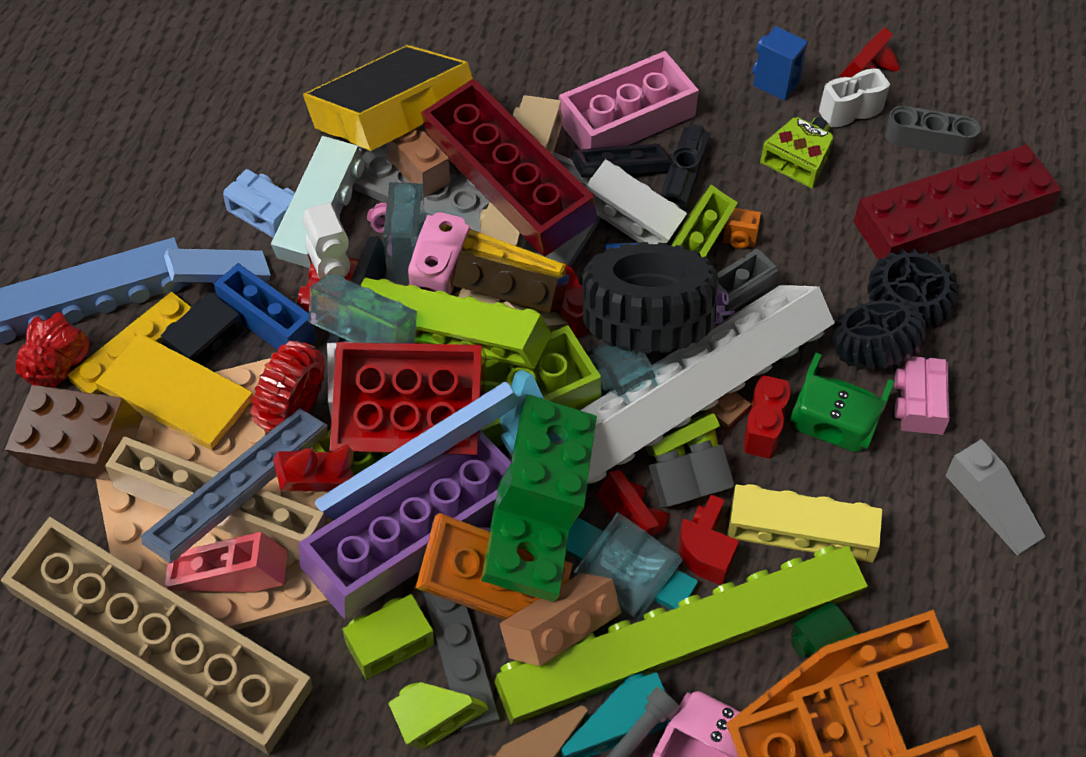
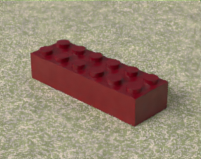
(510, 167)
(958, 204)

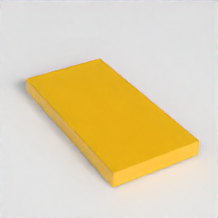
(175, 391)

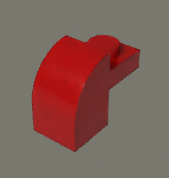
(702, 548)

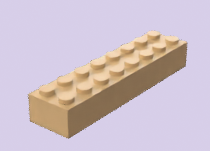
(158, 635)

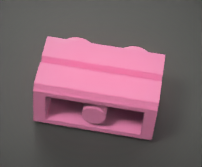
(923, 395)

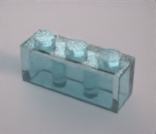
(359, 313)

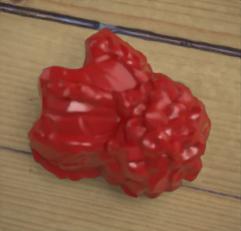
(50, 351)

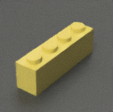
(804, 522)

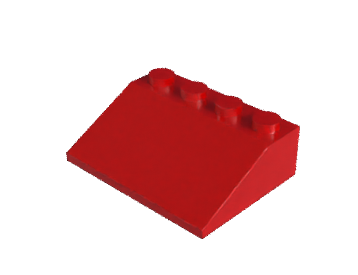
(401, 390)

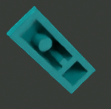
(615, 718)

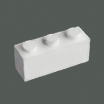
(633, 206)

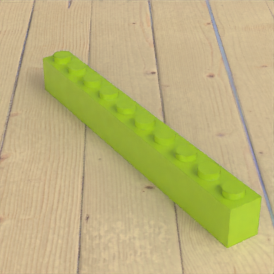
(680, 633)

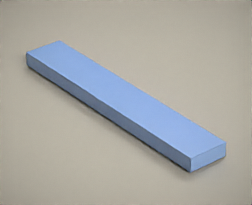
(418, 451)

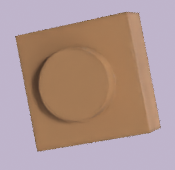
(729, 409)

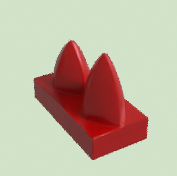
(878, 52)
(313, 470)
(626, 497)

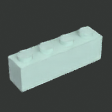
(325, 180)

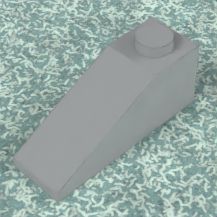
(995, 495)

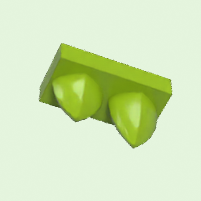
(696, 431)

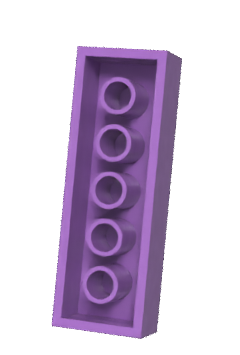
(388, 534)

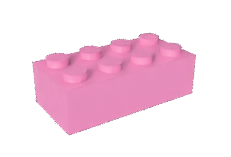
(629, 104)

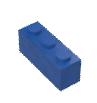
(264, 308)

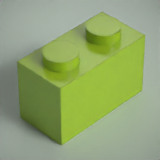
(388, 636)

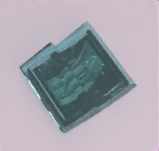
(633, 561)

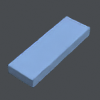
(212, 264)

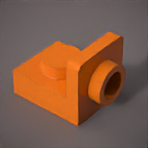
(742, 228)

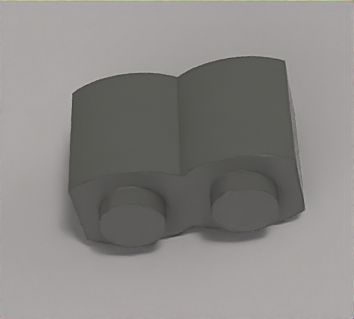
(691, 474)

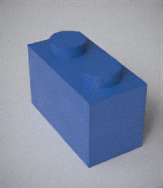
(779, 62)

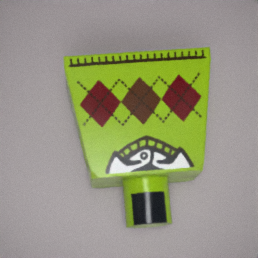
(799, 149)

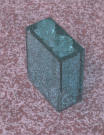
(402, 227)

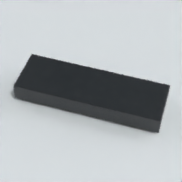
(630, 158)

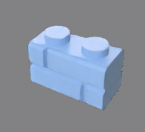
(258, 201)

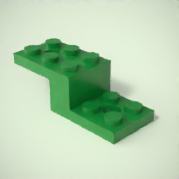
(539, 498)

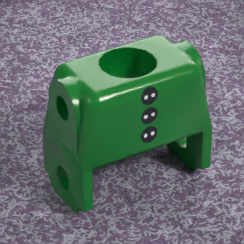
(838, 410)

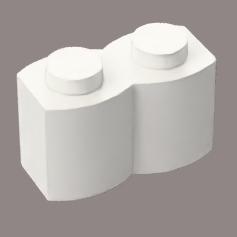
(854, 97)
(326, 240)

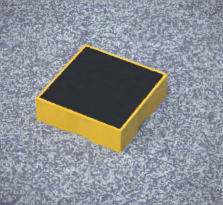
(385, 96)

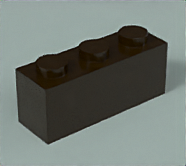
(510, 280)

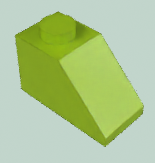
(431, 713)

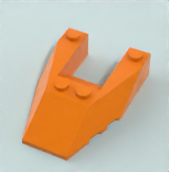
(838, 704)

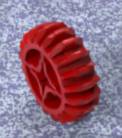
(288, 383)

